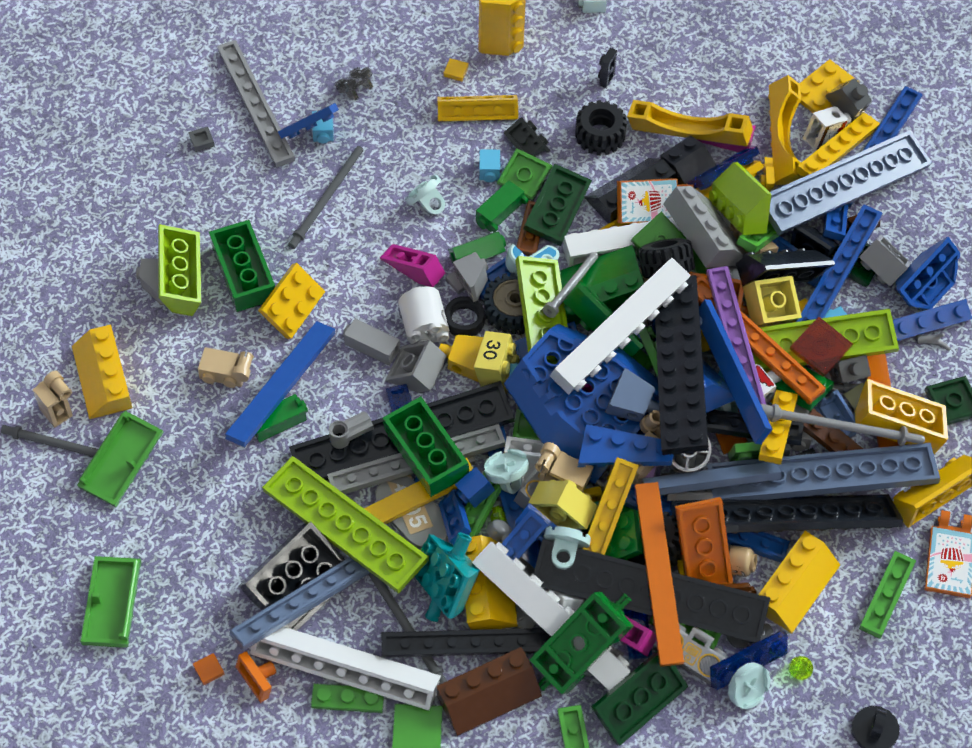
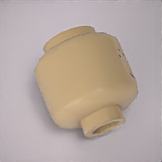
(742, 560)

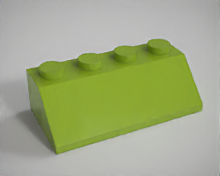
(741, 200)
(179, 269)

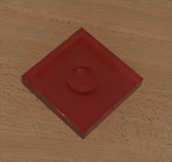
(821, 346)

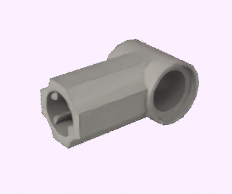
(350, 429)

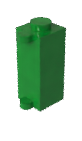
(500, 206)
(484, 246)
(287, 415)

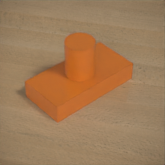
(256, 676)

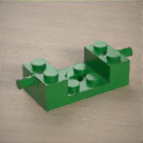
(599, 624)

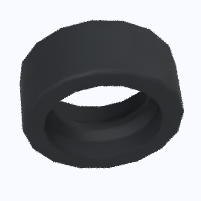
(465, 302)

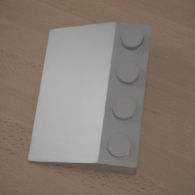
(703, 227)

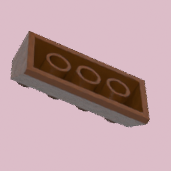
(488, 691)

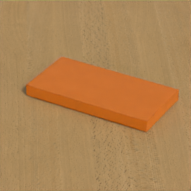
(704, 541)

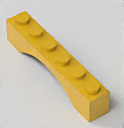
(784, 100)
(727, 129)

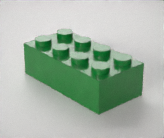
(242, 265)
(426, 446)

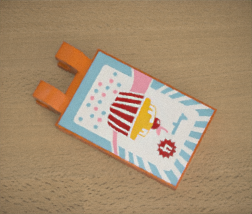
(643, 199)
(950, 557)

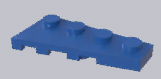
(603, 445)

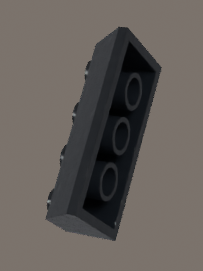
(605, 198)
(801, 264)

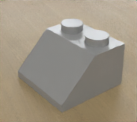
(884, 260)
(417, 366)

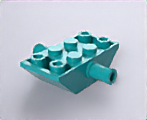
(447, 576)

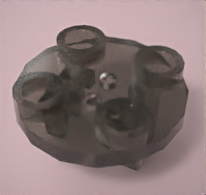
(356, 78)

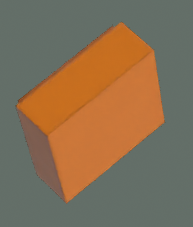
(208, 669)

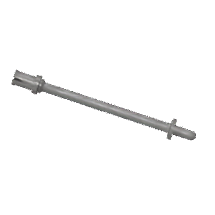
(775, 413)

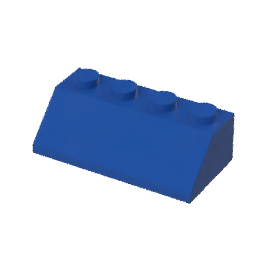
(716, 389)

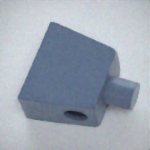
(631, 397)

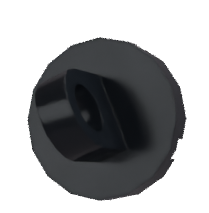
(875, 728)

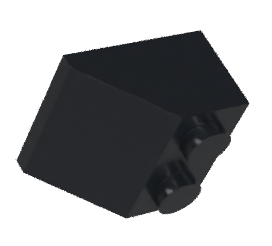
(688, 159)
(811, 239)

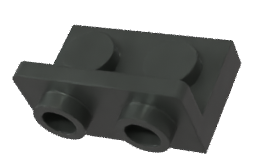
(524, 137)

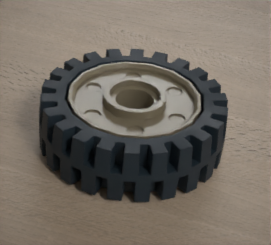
(504, 305)

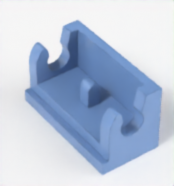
(837, 409)

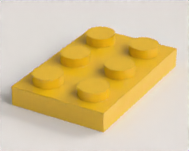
(821, 83)
(291, 301)

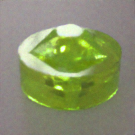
(497, 513)
(800, 667)

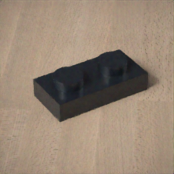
(608, 66)

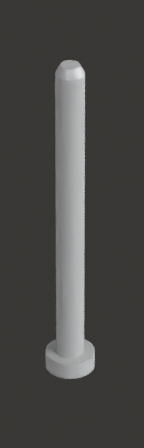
(551, 308)

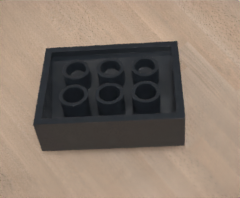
(291, 566)

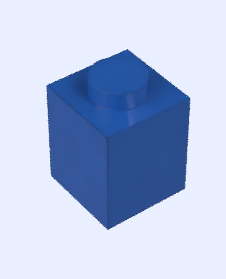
(474, 488)

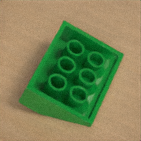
(611, 278)

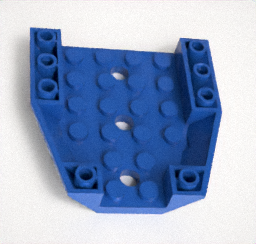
(561, 416)

